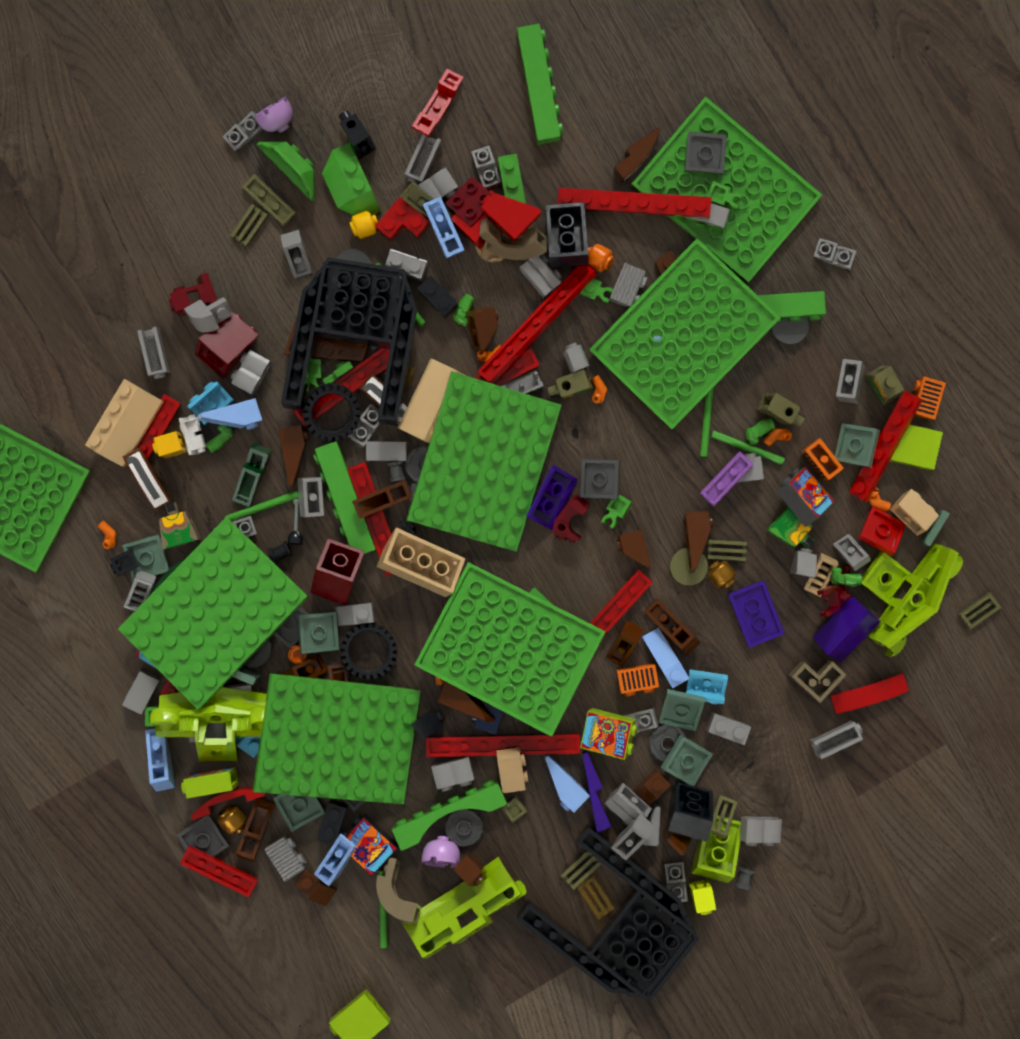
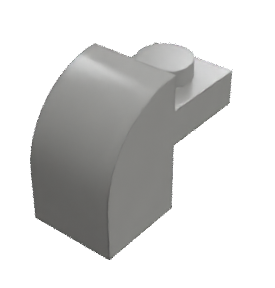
(205, 317)

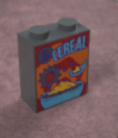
(804, 495)

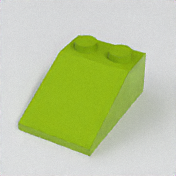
(717, 855)

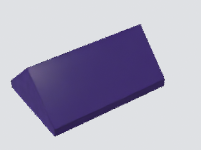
(552, 497)
(846, 629)

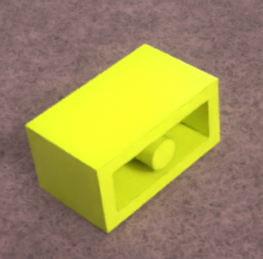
(702, 897)

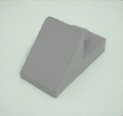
(851, 552)

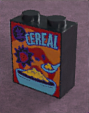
(371, 843)

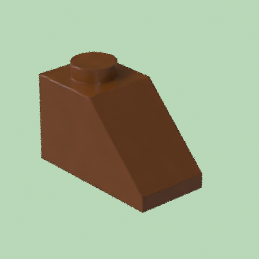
(482, 325)
(634, 547)
(624, 643)
(310, 668)
(652, 787)
(471, 870)

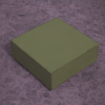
(514, 809)

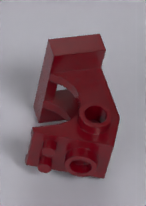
(180, 300)
(575, 506)

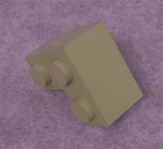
(817, 683)

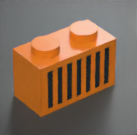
(931, 393)
(822, 459)
(637, 679)

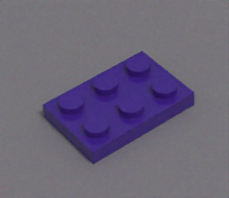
(756, 613)

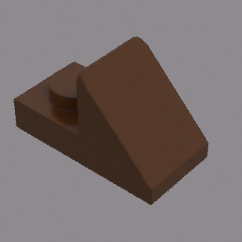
(315, 888)

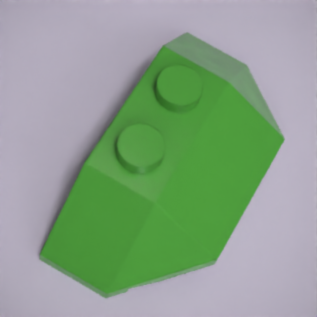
(292, 165)
(349, 182)

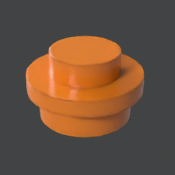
(295, 656)

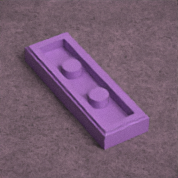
(726, 478)

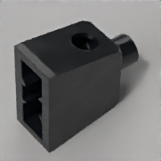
(356, 134)

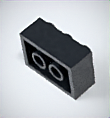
(567, 235)
(690, 811)

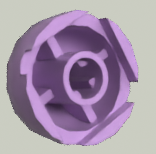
(275, 116)
(441, 853)

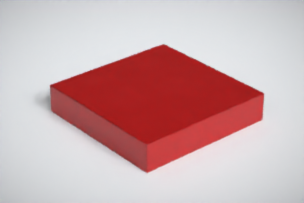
(882, 531)

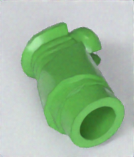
(464, 305)
(758, 430)
(218, 441)
(845, 579)

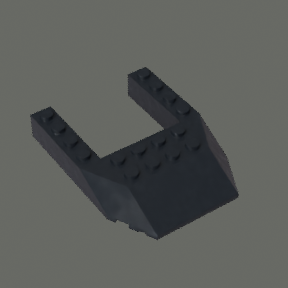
(356, 306)
(638, 943)

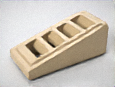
(822, 558)

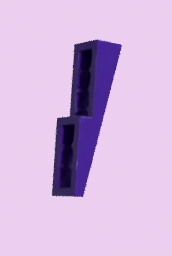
(594, 784)

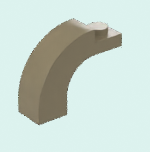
(528, 246)
(402, 910)

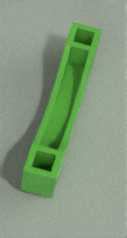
(486, 798)

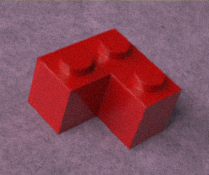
(402, 216)

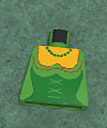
(790, 529)

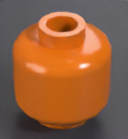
(600, 257)

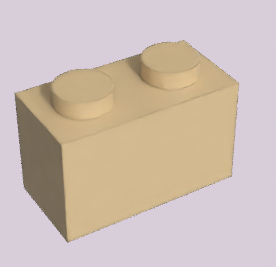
(914, 512)
(511, 770)

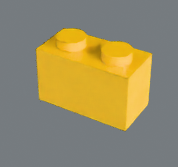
(169, 445)

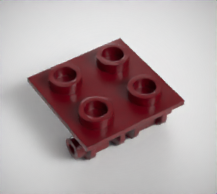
(468, 200)

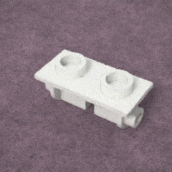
(189, 427)

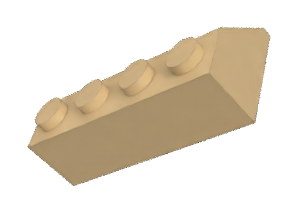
(426, 401)
(124, 422)
(421, 562)

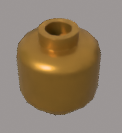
(721, 574)
(232, 819)

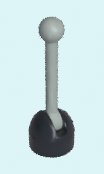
(295, 536)

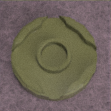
(680, 568)

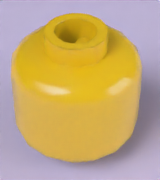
(363, 224)

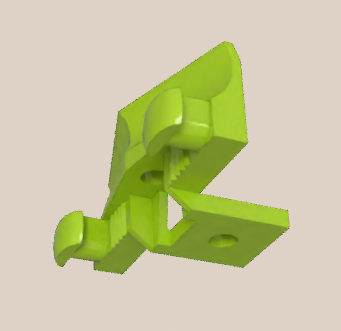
(927, 580)
(237, 708)
(439, 919)

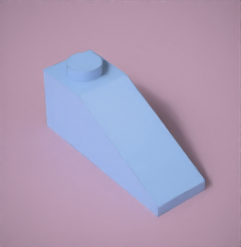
(443, 228)
(236, 415)
(665, 658)
(159, 762)
(568, 789)
(335, 860)

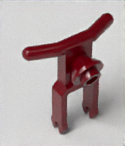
(835, 595)

